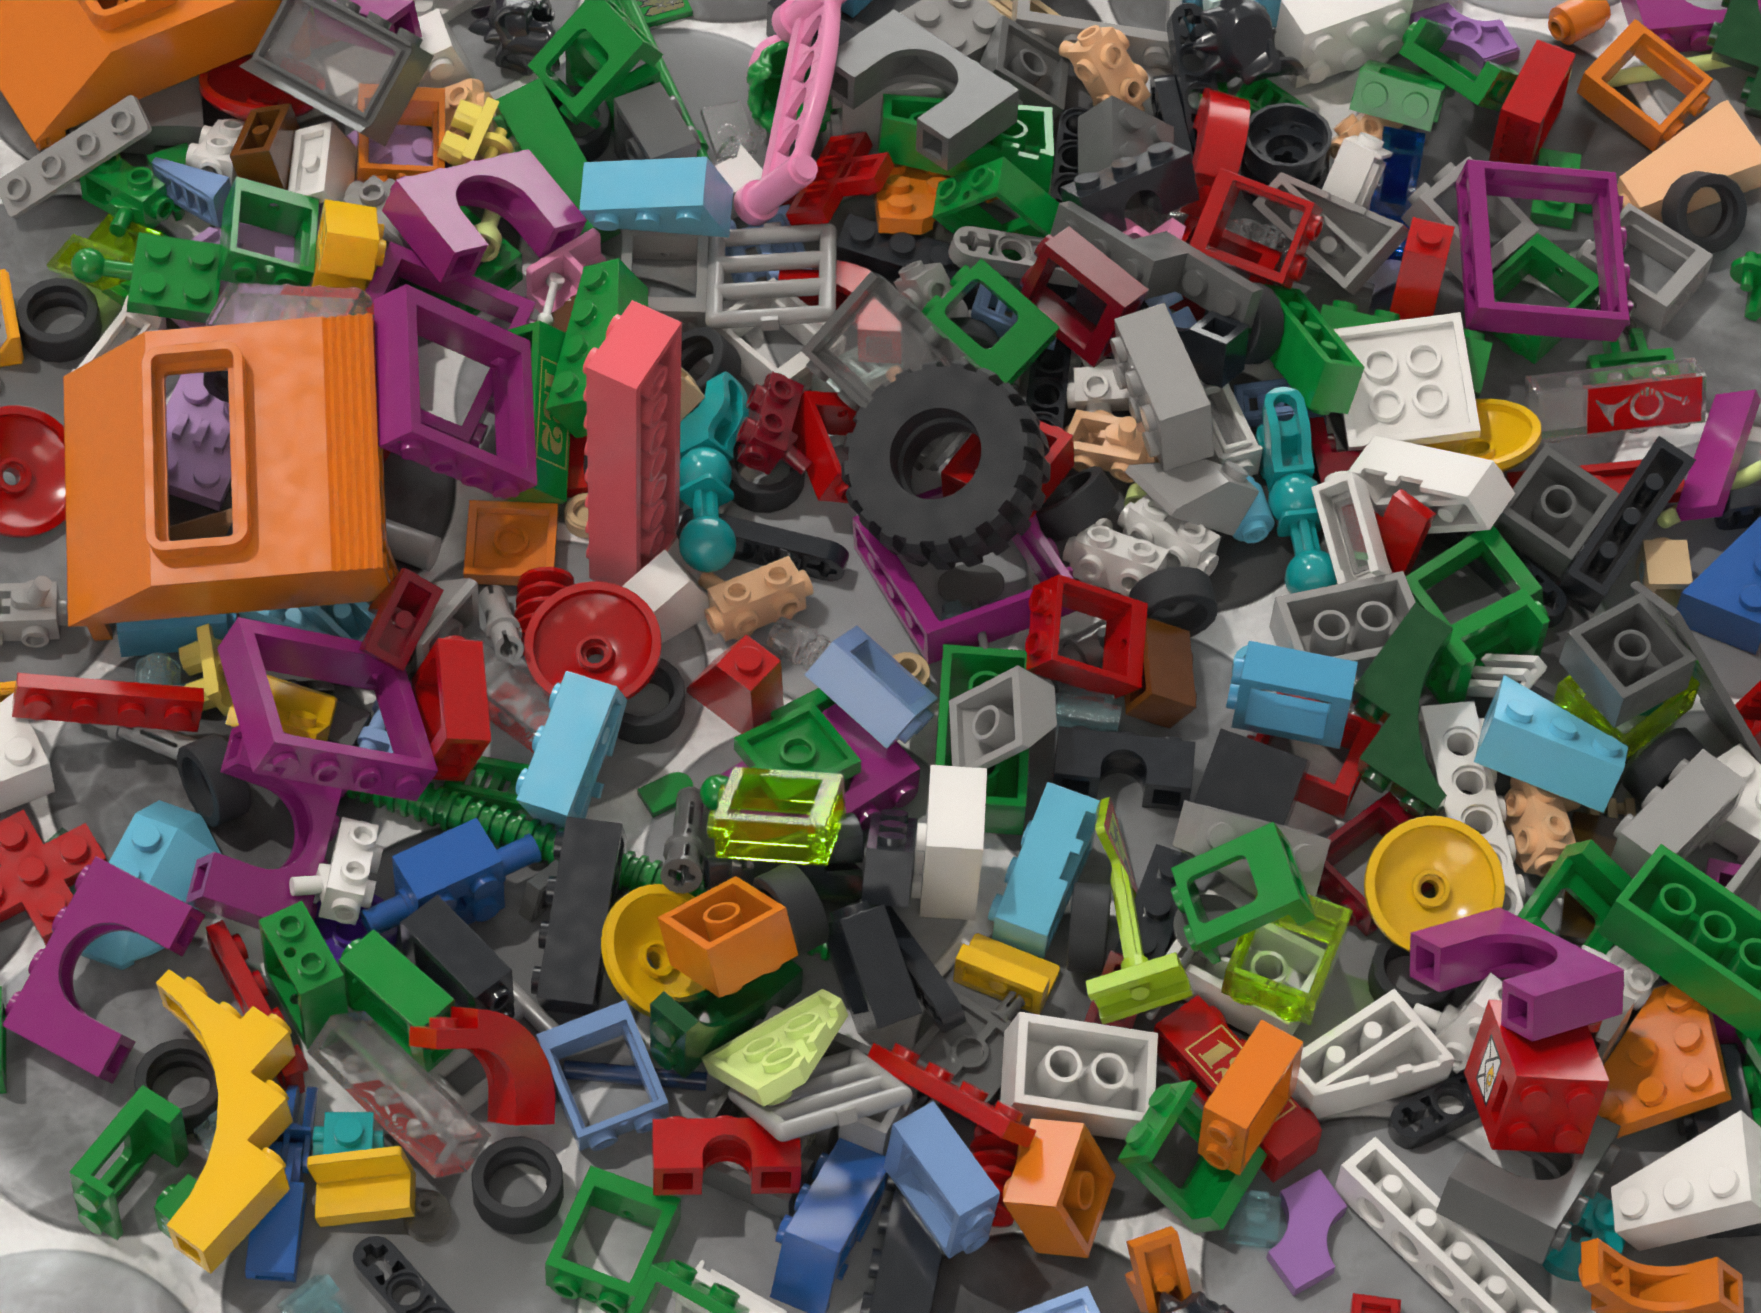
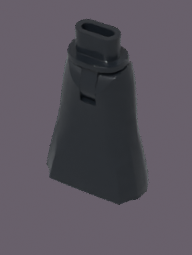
(833, 883)

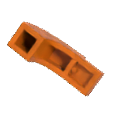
(1633, 1287)

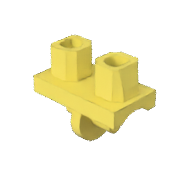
(475, 121)
(204, 657)

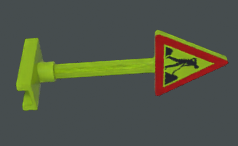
(1140, 982)

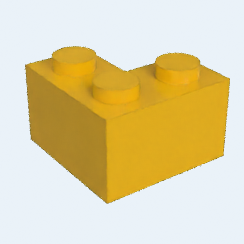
(348, 246)

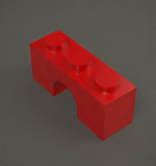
(690, 1145)

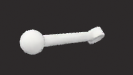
(555, 282)

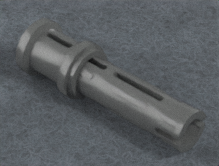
(684, 848)

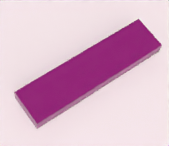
(1718, 455)

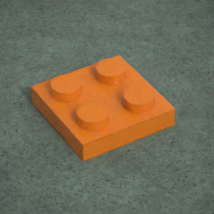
(509, 540)

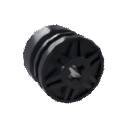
(1287, 141)

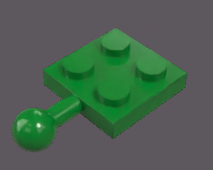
(167, 277)
(791, 742)

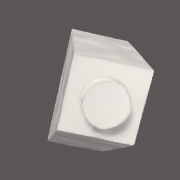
(670, 594)

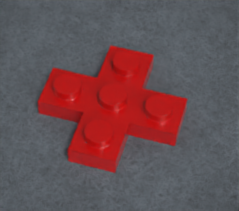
(841, 172)
(39, 875)

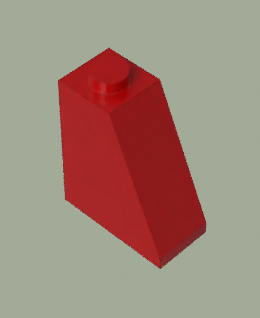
(1421, 269)
(741, 685)

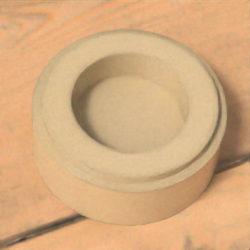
(577, 515)

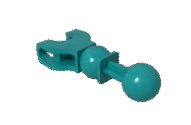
(1288, 473)
(706, 474)

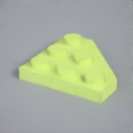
(780, 1051)

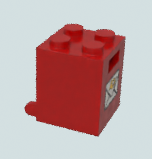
(1535, 1091)

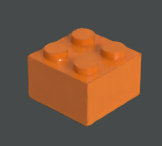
(728, 936)
(1059, 1188)

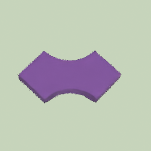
(1473, 38)
(1310, 1212)

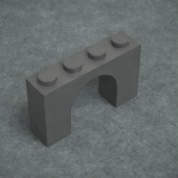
(902, 51)
(1528, 1212)

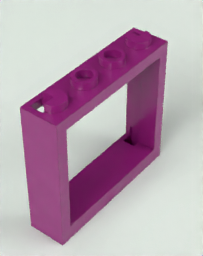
(1548, 184)
(471, 292)
(412, 313)
(996, 619)
(261, 646)

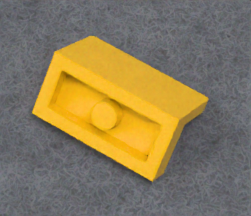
(1000, 968)
(363, 1186)

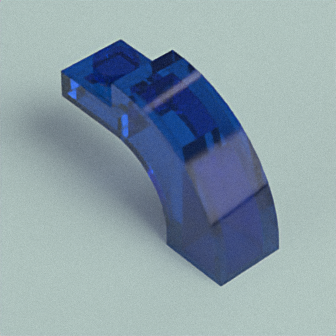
(1398, 178)

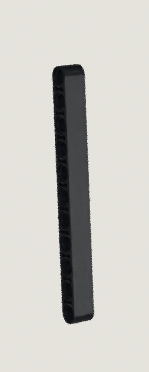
(1051, 370)

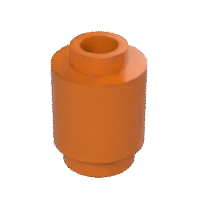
(1577, 19)

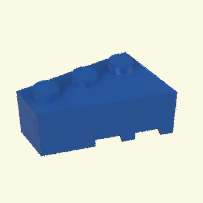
(1727, 595)
(827, 1225)

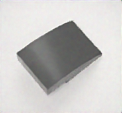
(1028, 65)
(173, 116)

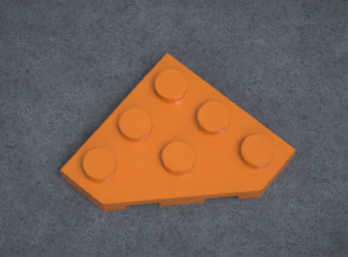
(908, 201)
(1664, 1064)

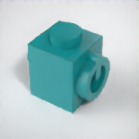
(347, 1133)

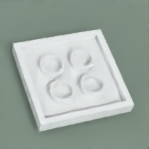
(1412, 382)

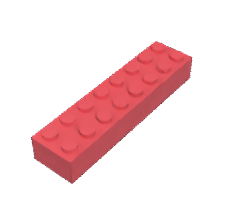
(632, 443)

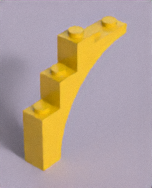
(241, 1172)

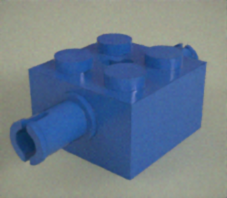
(459, 869)

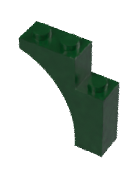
(1739, 45)
(1391, 694)
(700, 1023)

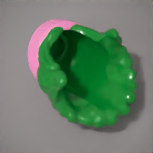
(765, 80)

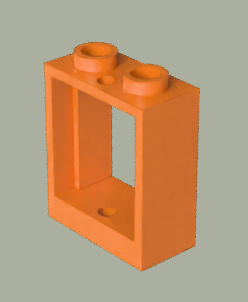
(1666, 62)
(423, 109)
(1249, 1098)

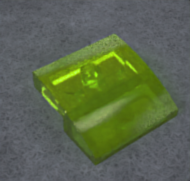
(102, 240)

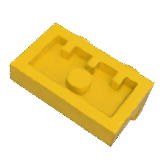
(299, 708)

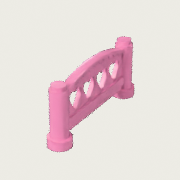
(783, 175)

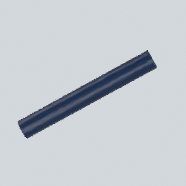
(629, 1075)

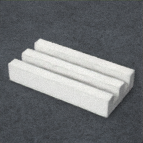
(1517, 667)

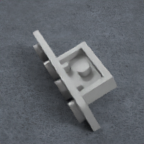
(73, 156)

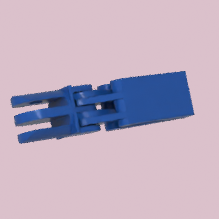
(277, 1238)

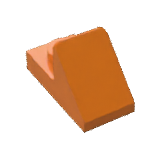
(1157, 1268)

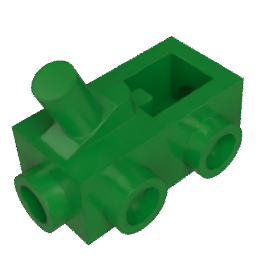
(127, 194)

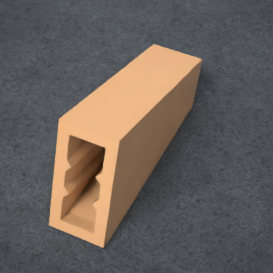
(1711, 144)

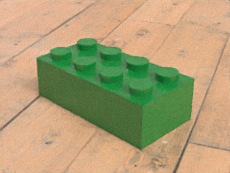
(1007, 781)
(1692, 937)

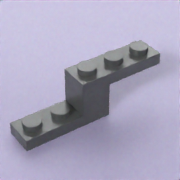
(1166, 265)

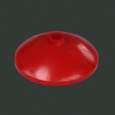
(239, 91)
(35, 454)
(592, 621)

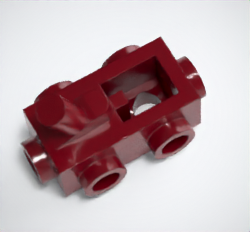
(768, 430)

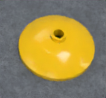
(1506, 434)
(1437, 852)
(631, 937)

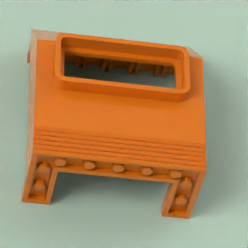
(77, 60)
(300, 475)

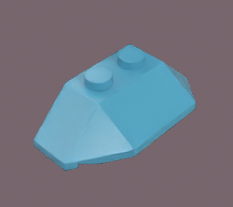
(163, 852)

